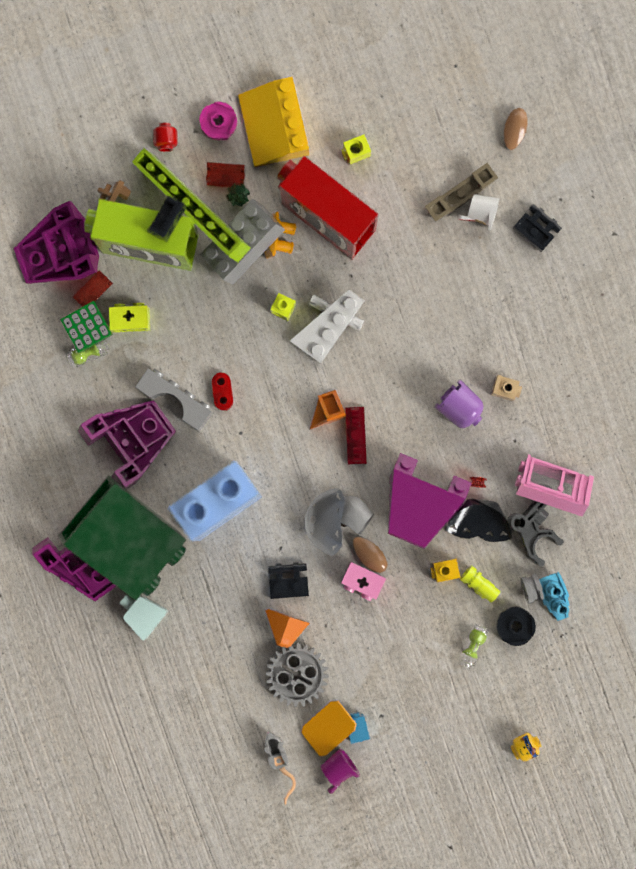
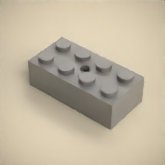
(256, 229)

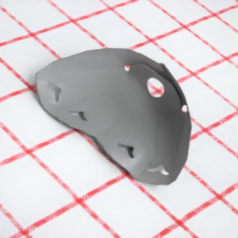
(327, 521)

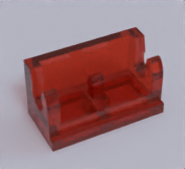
(225, 174)
(93, 289)

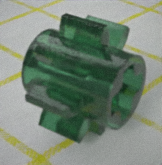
(238, 194)

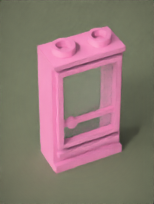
(554, 485)

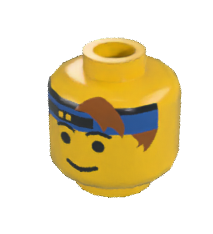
(526, 747)

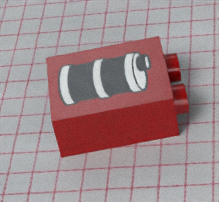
(326, 206)

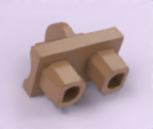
(118, 190)

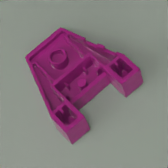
(135, 436)
(418, 507)
(72, 570)

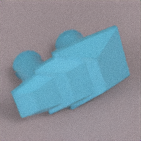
(555, 595)

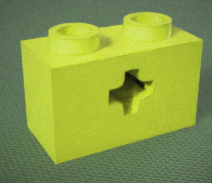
(138, 323)

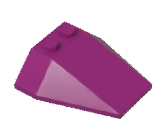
(58, 248)

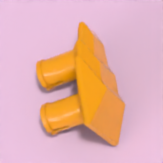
(280, 245)

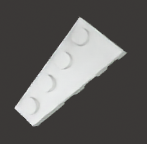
(325, 330)

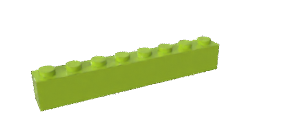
(202, 215)

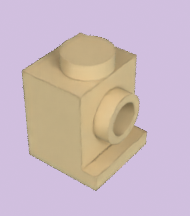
(499, 388)

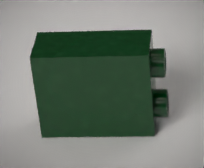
(123, 539)

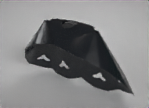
(480, 518)

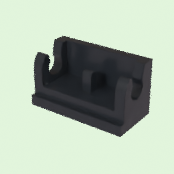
(167, 218)

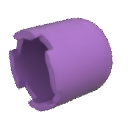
(461, 406)

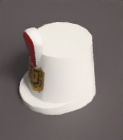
(482, 210)

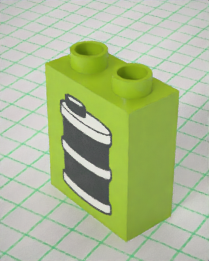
(123, 233)

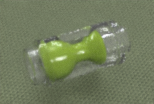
(78, 359)
(477, 638)

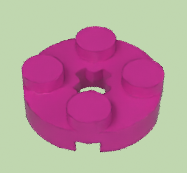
(214, 111)

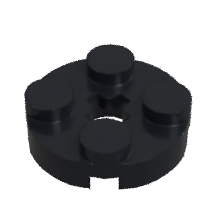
(522, 617)

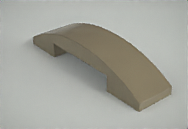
(461, 193)

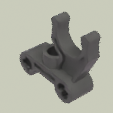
(530, 531)

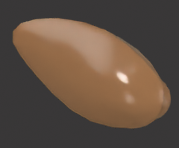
(515, 128)
(370, 554)

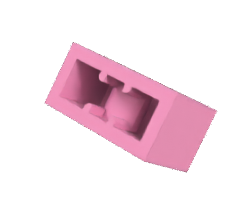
(374, 581)

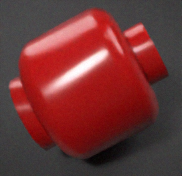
(165, 137)

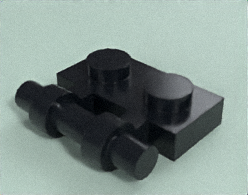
(533, 231)
(288, 587)

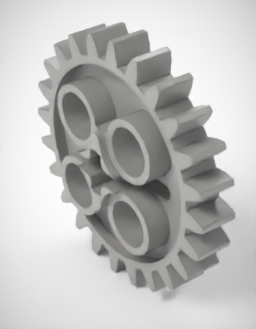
(287, 689)

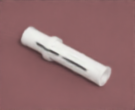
(322, 305)

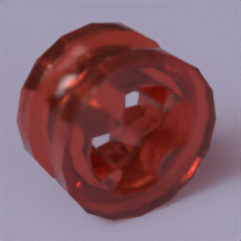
(478, 482)

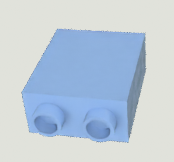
(215, 502)

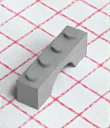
(154, 385)

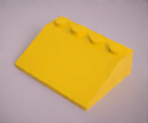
(274, 122)

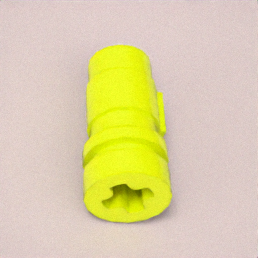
(482, 586)

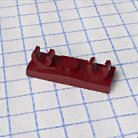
(355, 435)

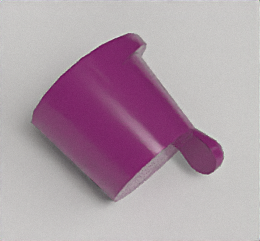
(339, 769)

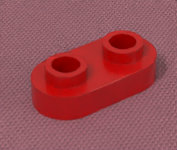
(221, 391)

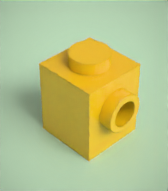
(445, 570)

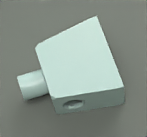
(142, 615)

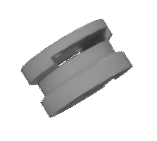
(532, 588)

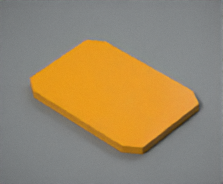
(328, 728)

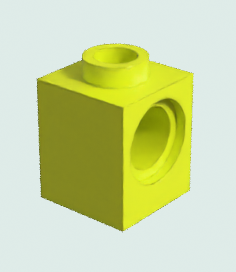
(362, 144)
(283, 307)

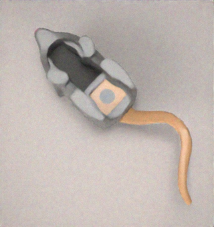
(278, 758)

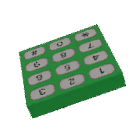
(86, 327)

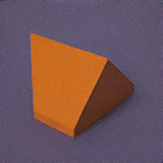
(327, 410)
(285, 627)

